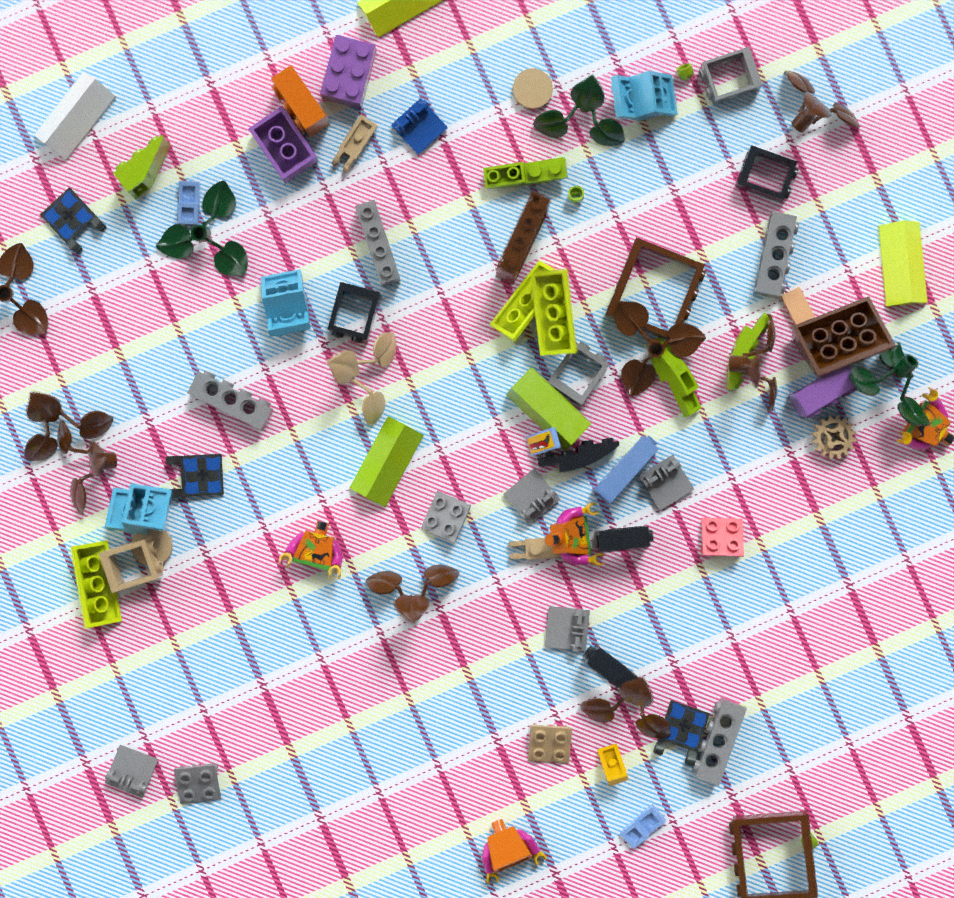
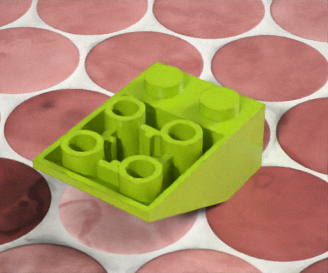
(142, 169)

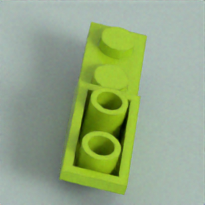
(525, 173)
(745, 341)
(680, 379)

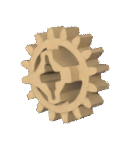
(841, 440)

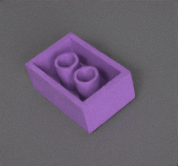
(348, 71)
(283, 144)
(822, 393)

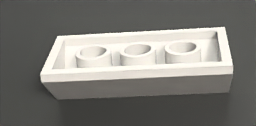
(75, 115)

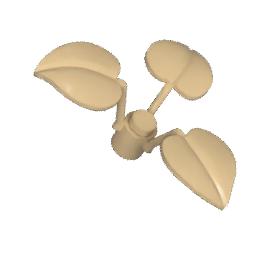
(345, 368)

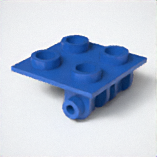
(419, 126)

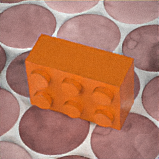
(299, 102)

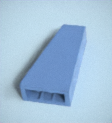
(626, 469)

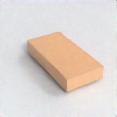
(797, 306)

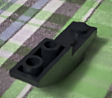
(587, 454)

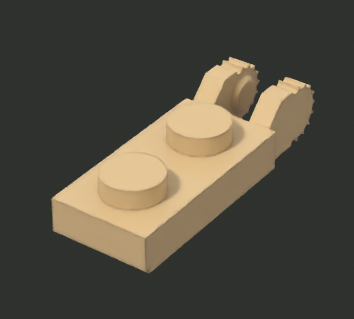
(355, 141)
(534, 549)

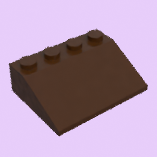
(842, 337)

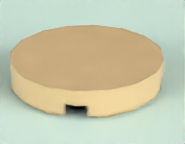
(532, 88)
(163, 542)

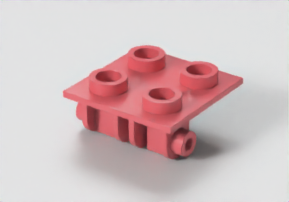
(722, 537)

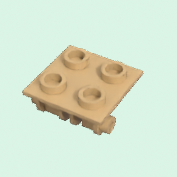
(549, 743)

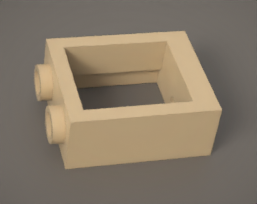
(112, 569)

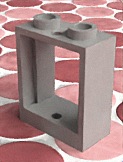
(749, 68)
(566, 390)

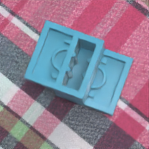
(644, 96)
(285, 303)
(138, 509)

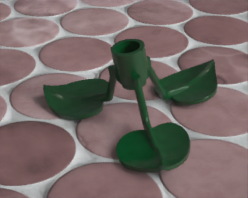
(587, 97)
(177, 238)
(903, 367)

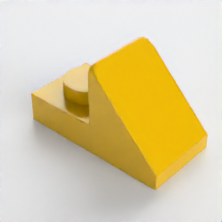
(612, 764)

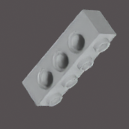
(377, 243)
(764, 285)
(199, 390)
(714, 773)

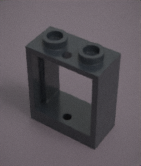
(743, 184)
(359, 292)
(624, 538)
(608, 666)

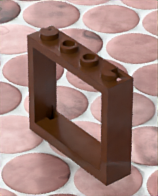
(522, 238)
(690, 295)
(737, 850)

